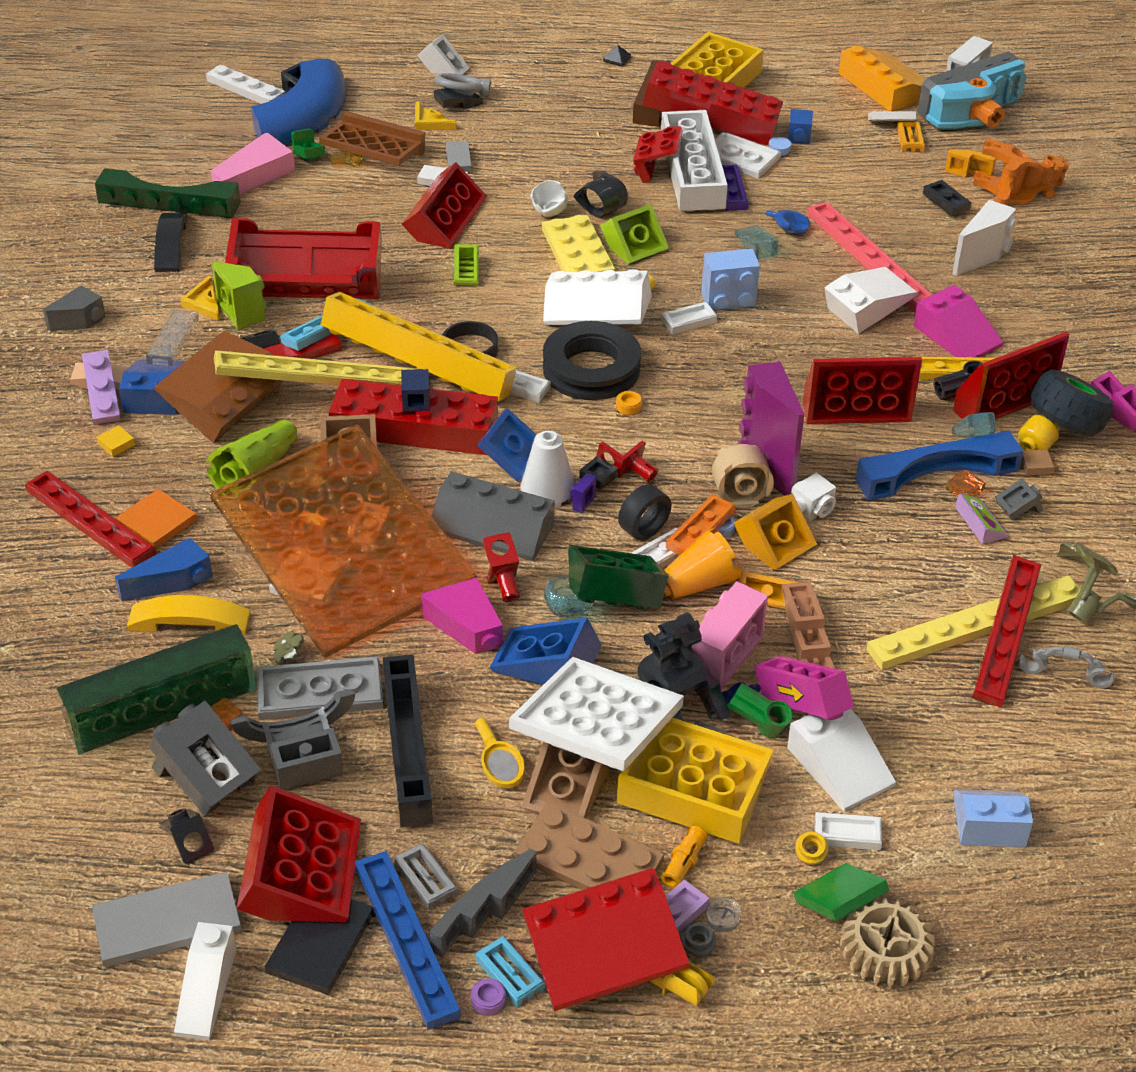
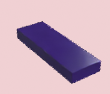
(736, 195)

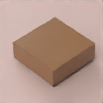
(1037, 462)

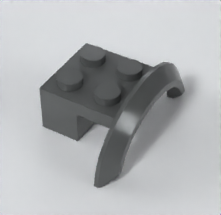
(302, 747)

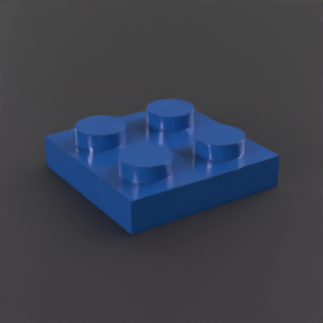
(509, 443)

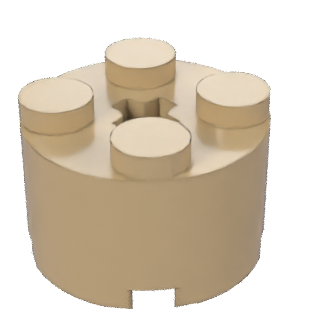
(742, 475)

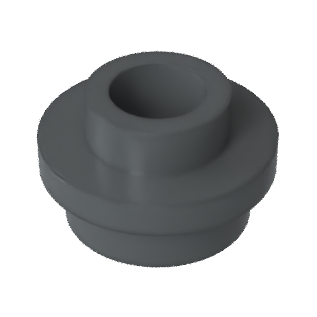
(699, 932)

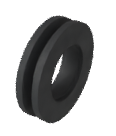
(587, 382)

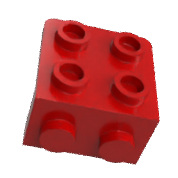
(654, 146)

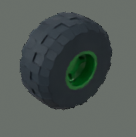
(1072, 402)

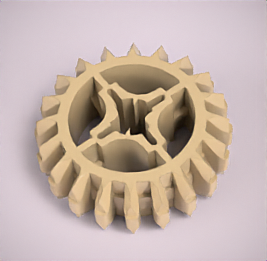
(907, 951)

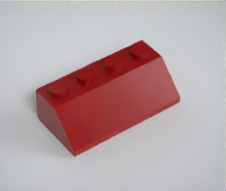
(445, 208)

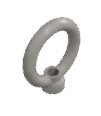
(463, 83)

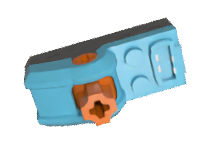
(972, 93)

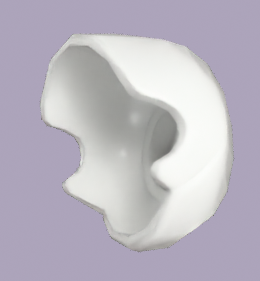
(549, 198)

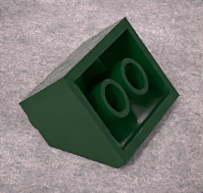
(616, 577)

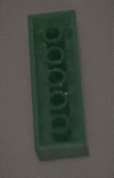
(156, 688)

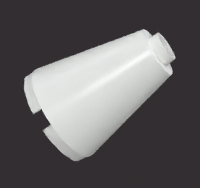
(548, 469)

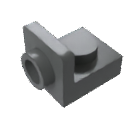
(1019, 499)

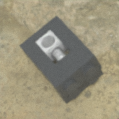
(196, 729)

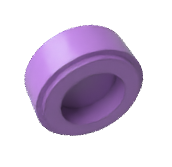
(488, 997)

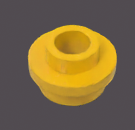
(815, 839)

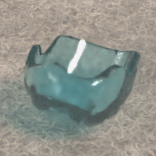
(562, 600)

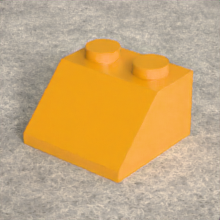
(776, 532)

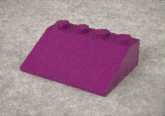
(773, 421)

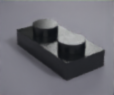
(946, 198)

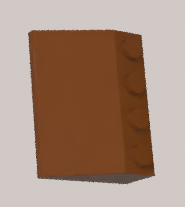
(213, 400)

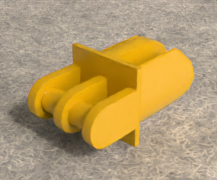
(688, 984)

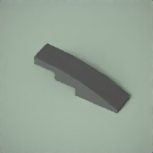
(489, 896)

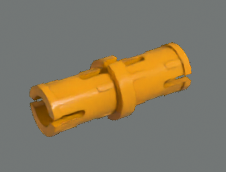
(684, 857)

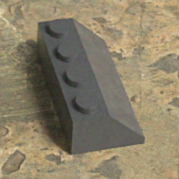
(478, 509)

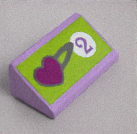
(979, 519)

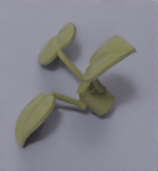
(1087, 600)

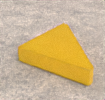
(431, 119)
(202, 299)

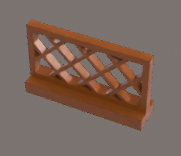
(375, 138)

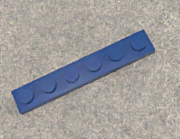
(408, 941)

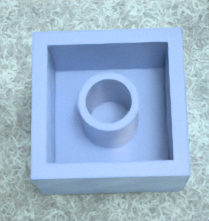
(730, 279)

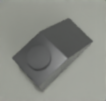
(74, 310)

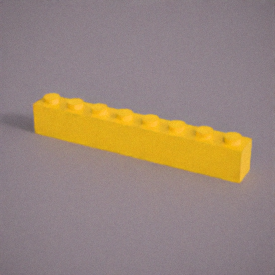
(417, 346)

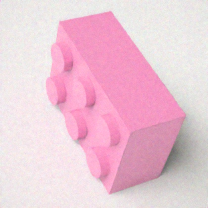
(731, 631)

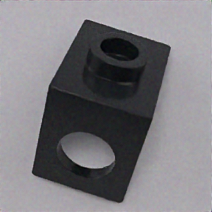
(290, 77)
(182, 823)

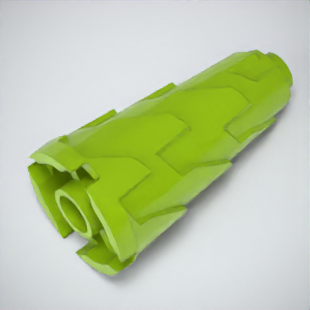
(250, 453)

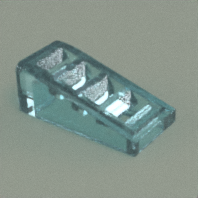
(758, 240)
(976, 425)

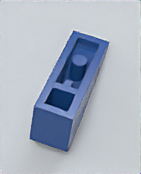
(167, 572)

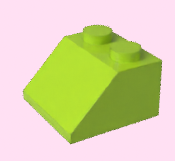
(635, 234)
(239, 294)

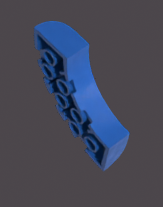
(307, 105)

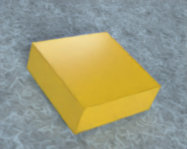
(115, 441)

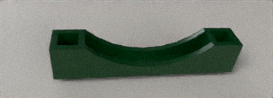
(208, 199)

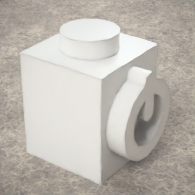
(815, 496)

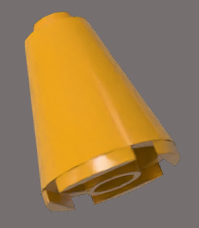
(702, 567)

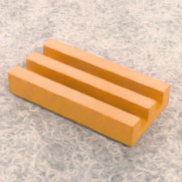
(910, 144)

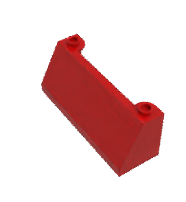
(309, 261)

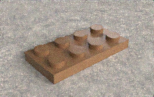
(583, 850)

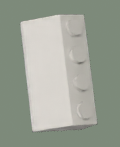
(597, 296)

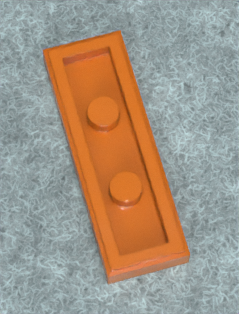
(709, 515)

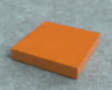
(157, 518)

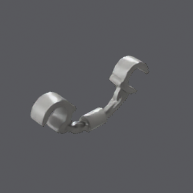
(1092, 672)

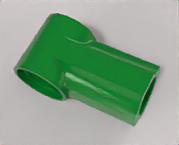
(759, 709)

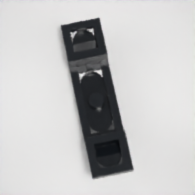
(168, 241)

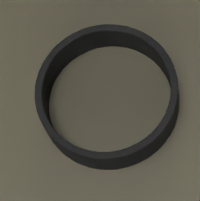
(474, 328)

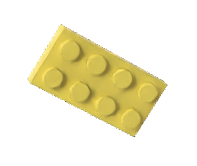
(576, 245)

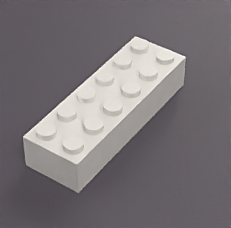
(697, 165)

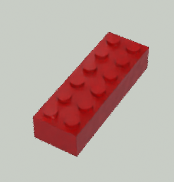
(727, 105)
(453, 423)

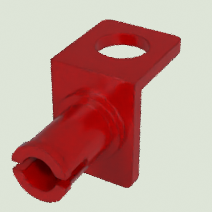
(630, 461)
(503, 567)

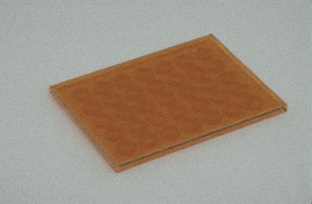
(341, 538)

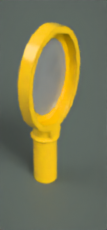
(500, 759)

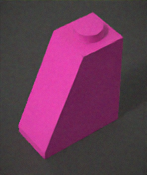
(464, 615)

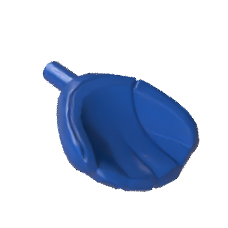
(790, 221)

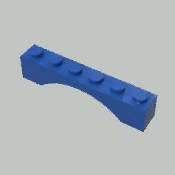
(988, 454)

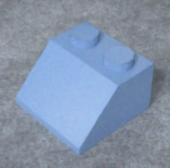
(993, 818)

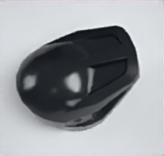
(610, 191)

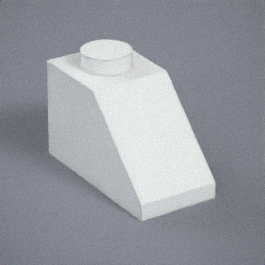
(442, 57)

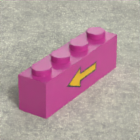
(805, 686)

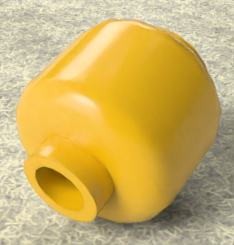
(1038, 433)

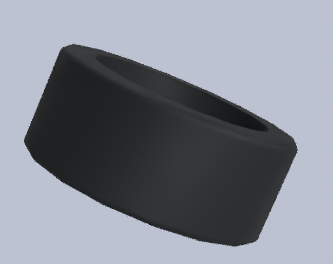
(636, 504)

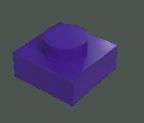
(583, 492)

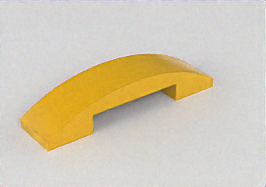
(187, 611)

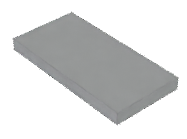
(306, 687)
(162, 918)

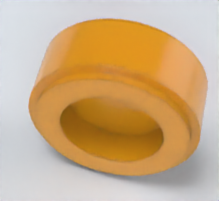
(629, 402)

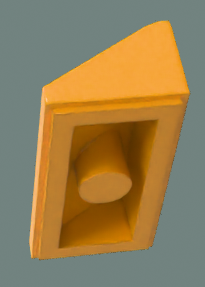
(768, 585)

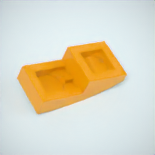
(967, 161)

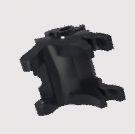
(678, 668)

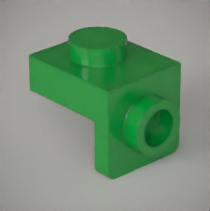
(305, 146)

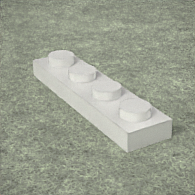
(243, 84)

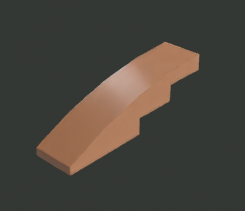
(807, 624)

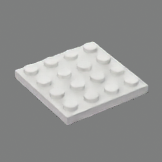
(596, 713)

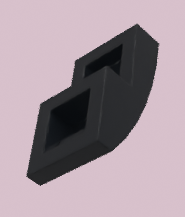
(449, 97)

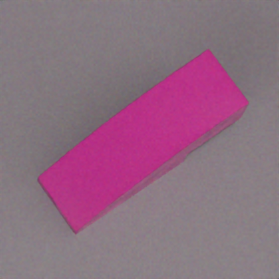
(1123, 398)

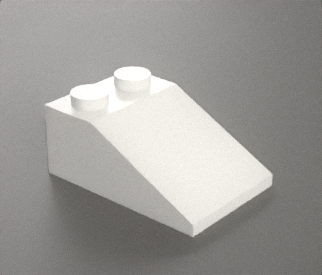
(985, 237)
(867, 296)
(840, 758)

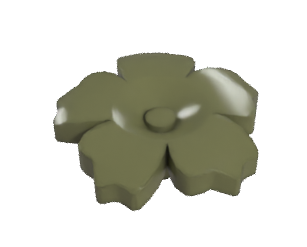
(286, 648)

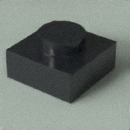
(601, 469)

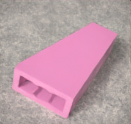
(256, 164)

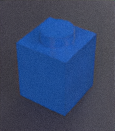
(800, 126)

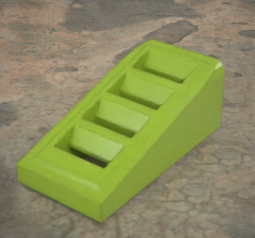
(461, 254)

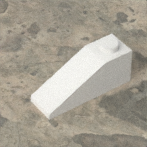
(205, 980)

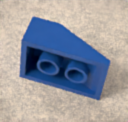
(138, 390)
(543, 648)

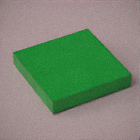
(841, 891)

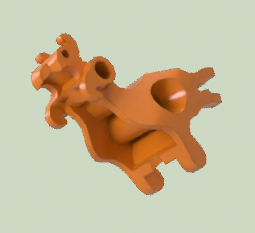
(1021, 175)

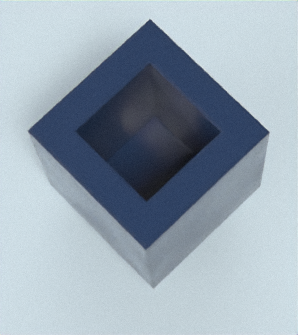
(415, 390)

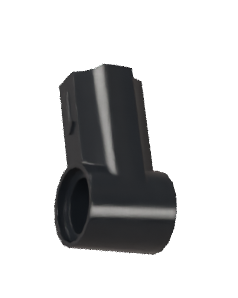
(948, 384)

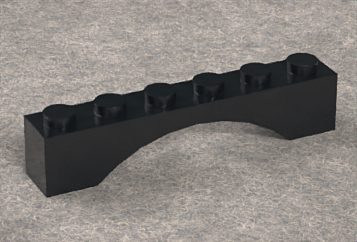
(407, 741)

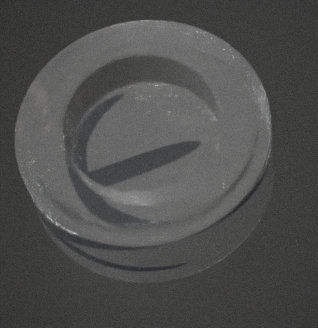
(723, 914)

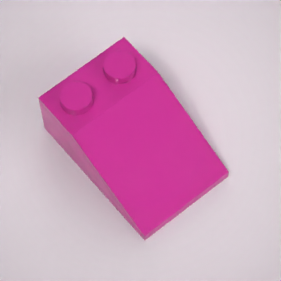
(956, 323)

